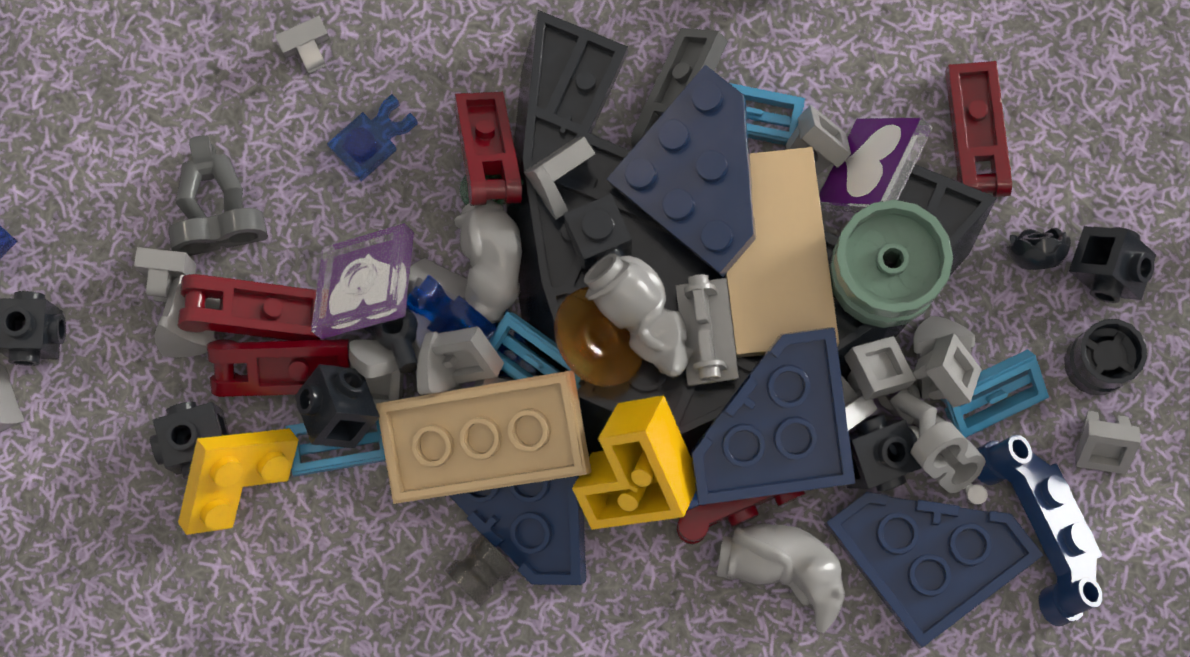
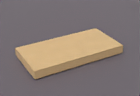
(785, 272)
(484, 437)

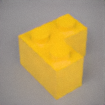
(642, 468)

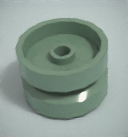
(906, 238)

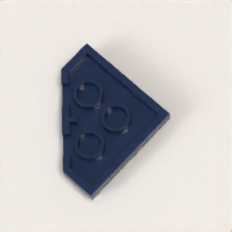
(696, 172)
(780, 427)
(535, 526)
(931, 557)

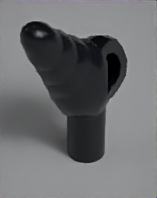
(398, 337)

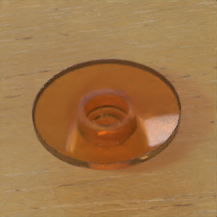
(609, 358)

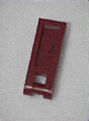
(979, 126)
(487, 147)
(247, 308)
(271, 365)
(696, 522)

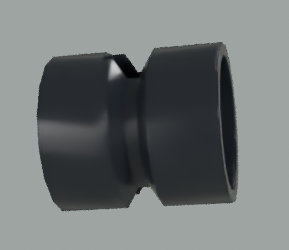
(1105, 357)

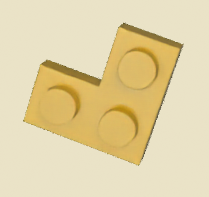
(227, 465)

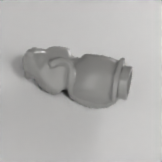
(495, 252)
(634, 299)
(790, 556)

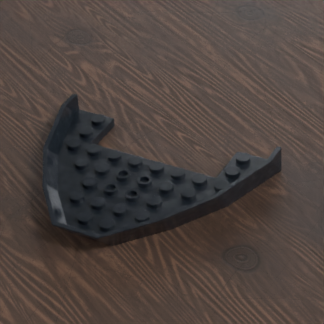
(560, 99)

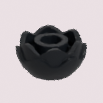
(1039, 250)

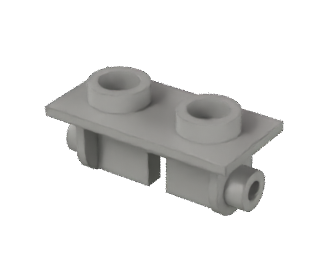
(709, 330)

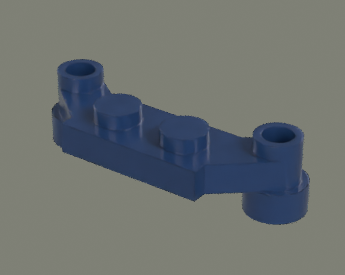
(1056, 523)

